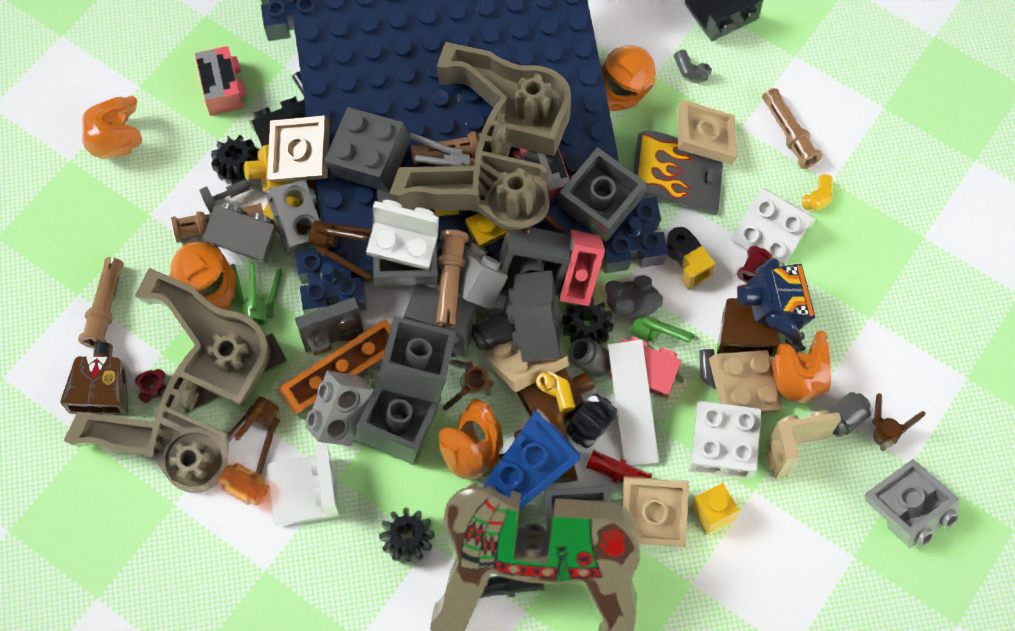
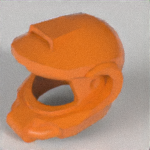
(632, 70)
(105, 131)
(200, 266)
(801, 375)
(462, 448)

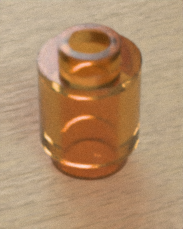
(243, 484)

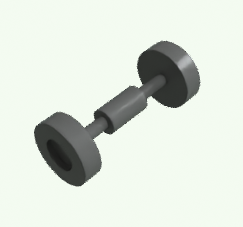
(232, 191)

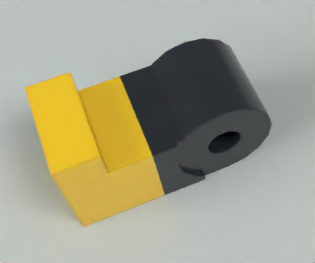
(690, 255)

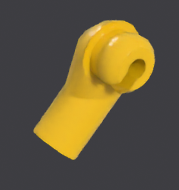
(821, 196)
(557, 387)

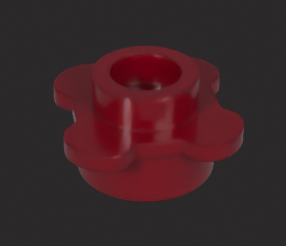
(145, 379)

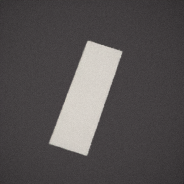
(633, 402)

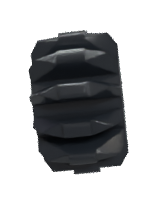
(230, 158)
(593, 313)
(591, 420)
(403, 525)

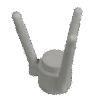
(455, 158)

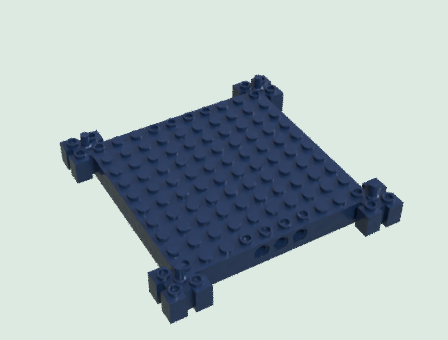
(385, 64)

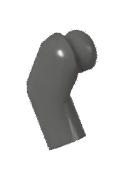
(691, 71)
(705, 368)

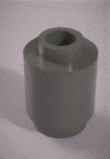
(493, 332)
(590, 357)
(853, 412)

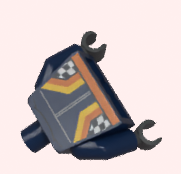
(780, 300)

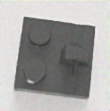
(329, 325)

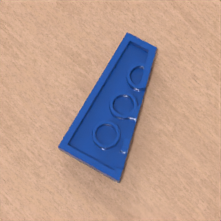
(533, 460)

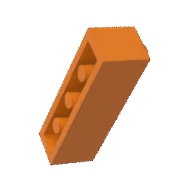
(348, 359)

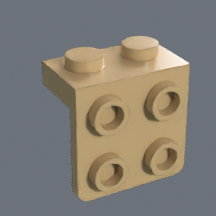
(789, 432)

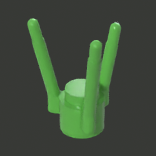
(255, 305)
(650, 328)

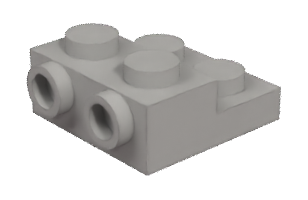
(914, 504)

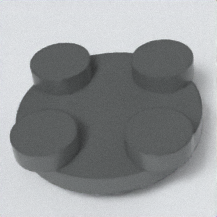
(634, 297)

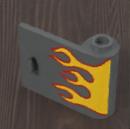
(677, 174)

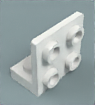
(773, 225)
(403, 234)
(725, 440)
(303, 488)

